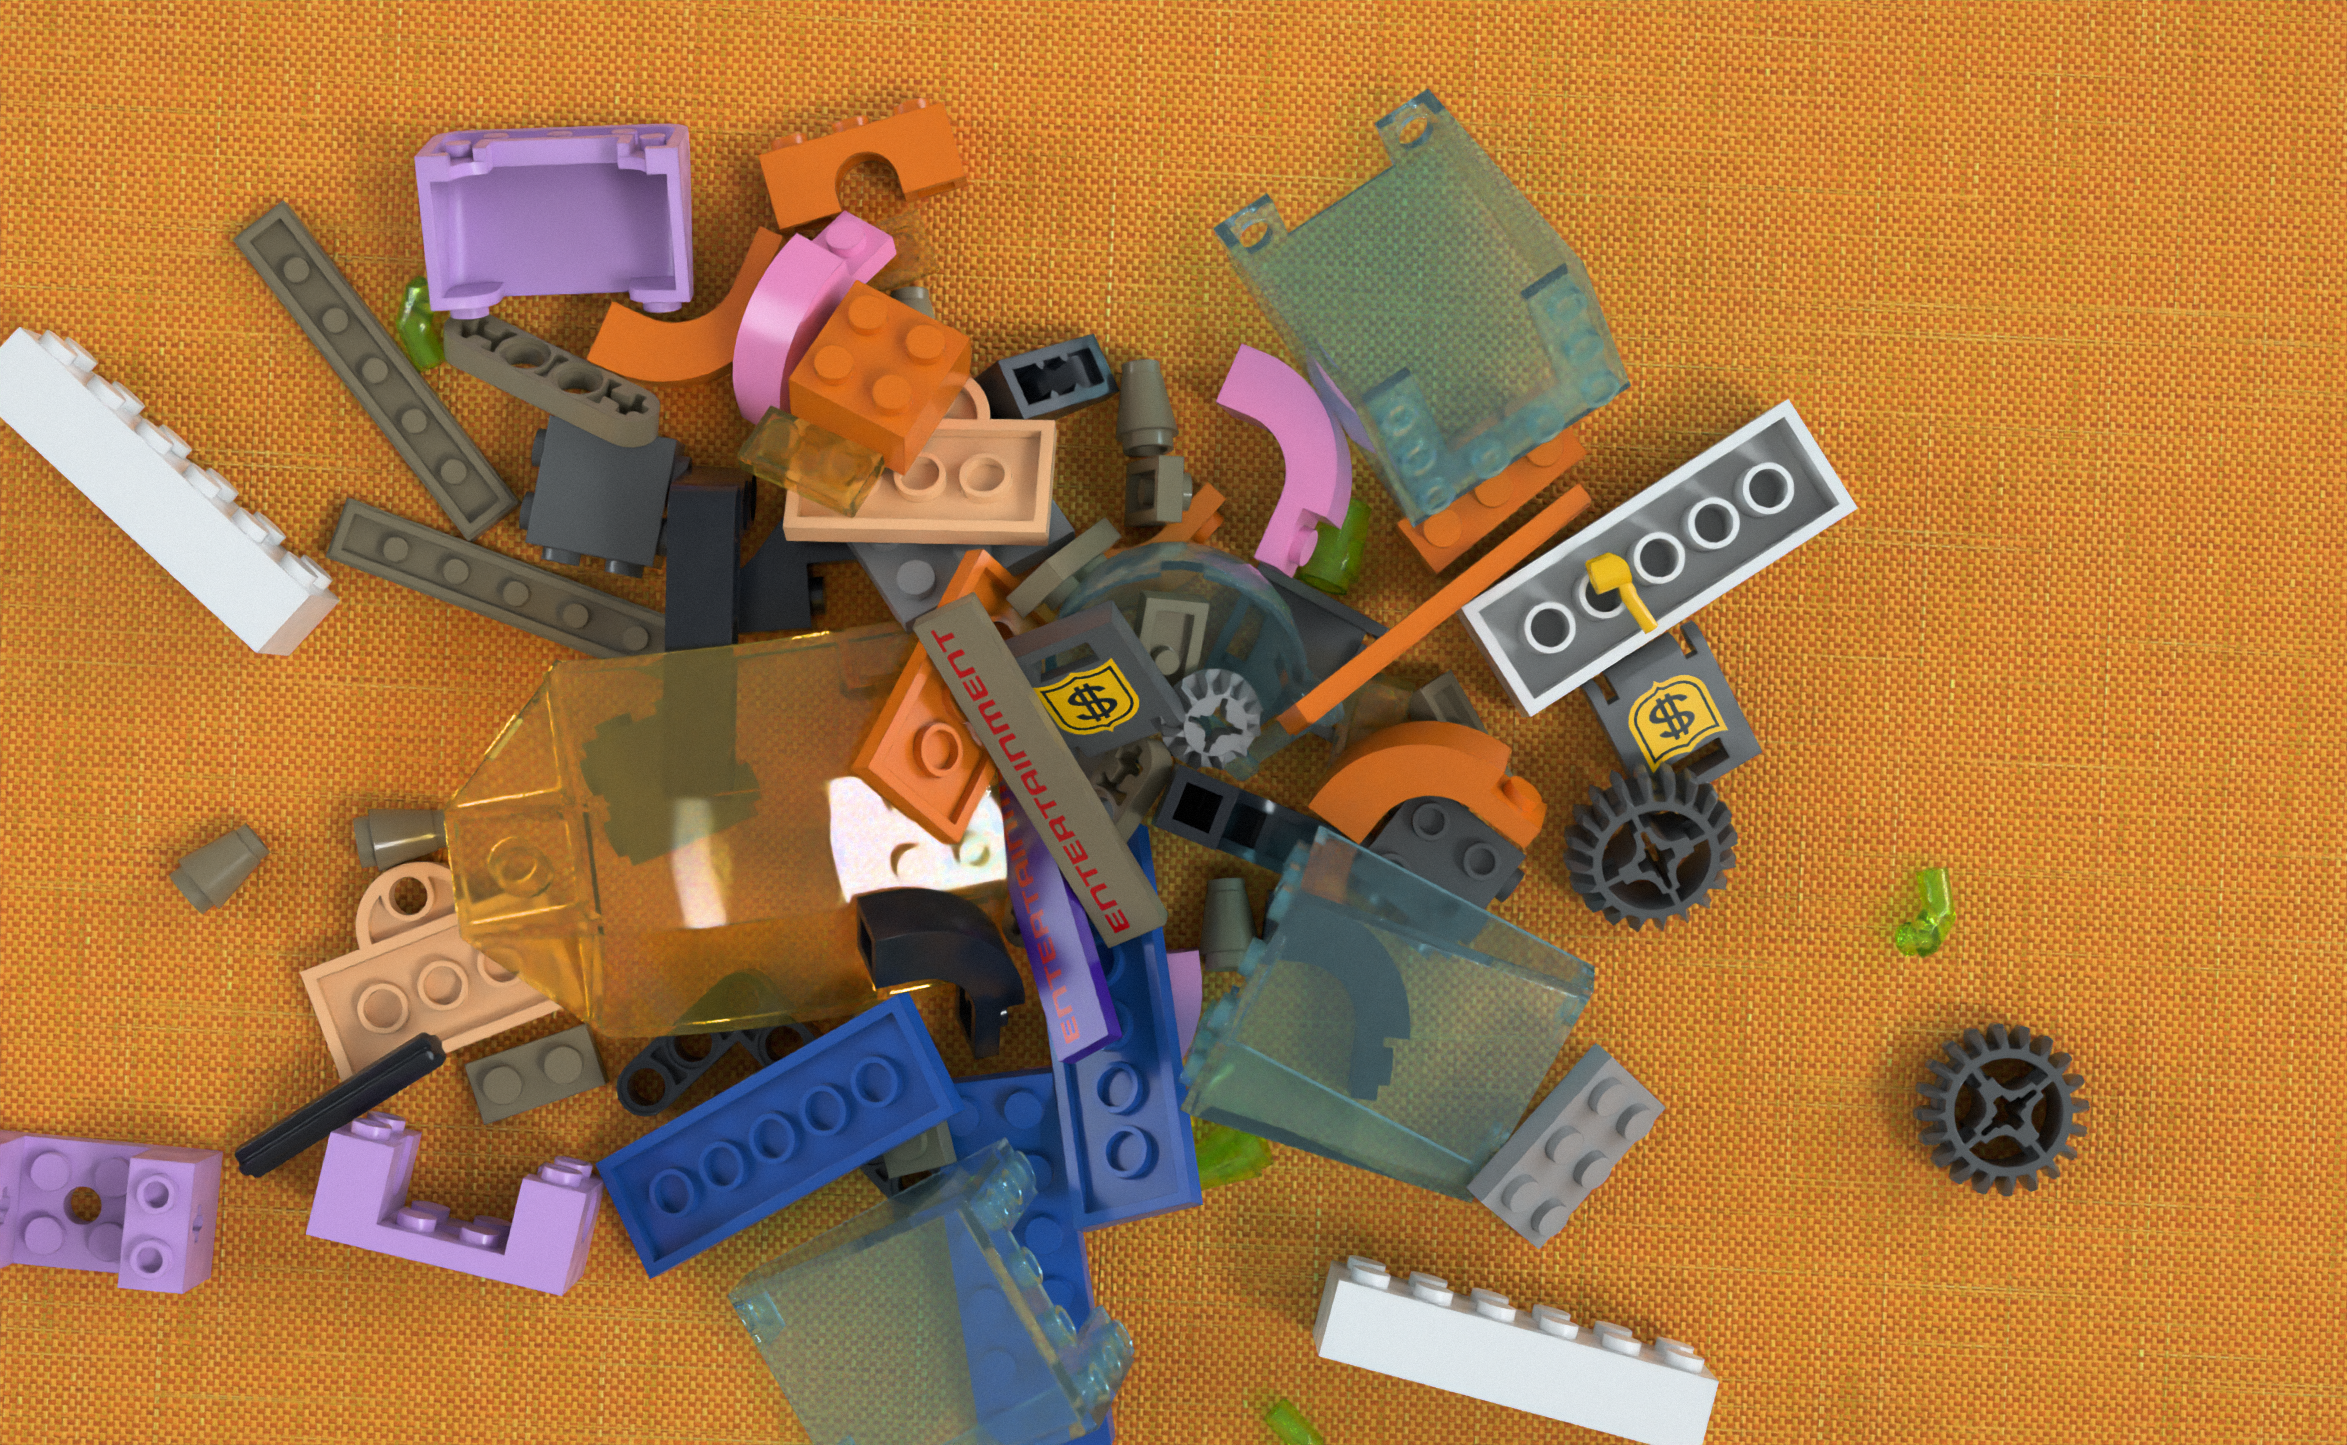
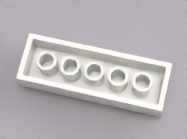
(158, 495)
(1684, 547)
(1512, 1355)

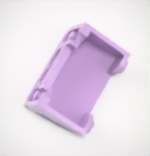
(556, 215)

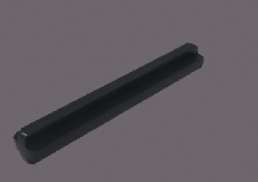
(340, 1105)

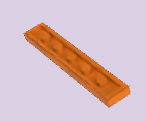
(1434, 611)

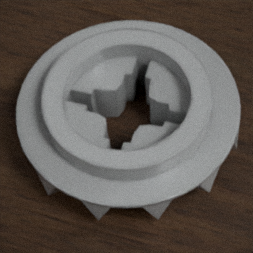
(1200, 696)

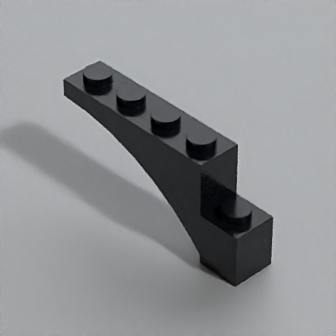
(780, 584)

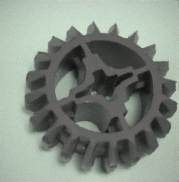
(1698, 830)
(2022, 1096)

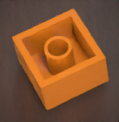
(881, 375)

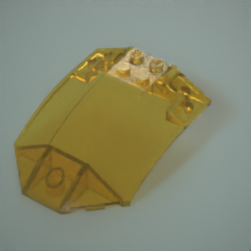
(692, 839)

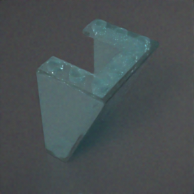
(1433, 314)
(1384, 1022)
(933, 1322)

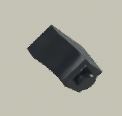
(1048, 381)

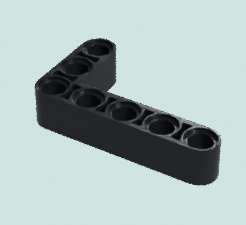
(705, 527)
(682, 1070)

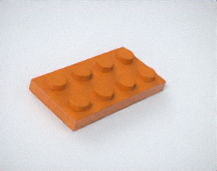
(923, 744)

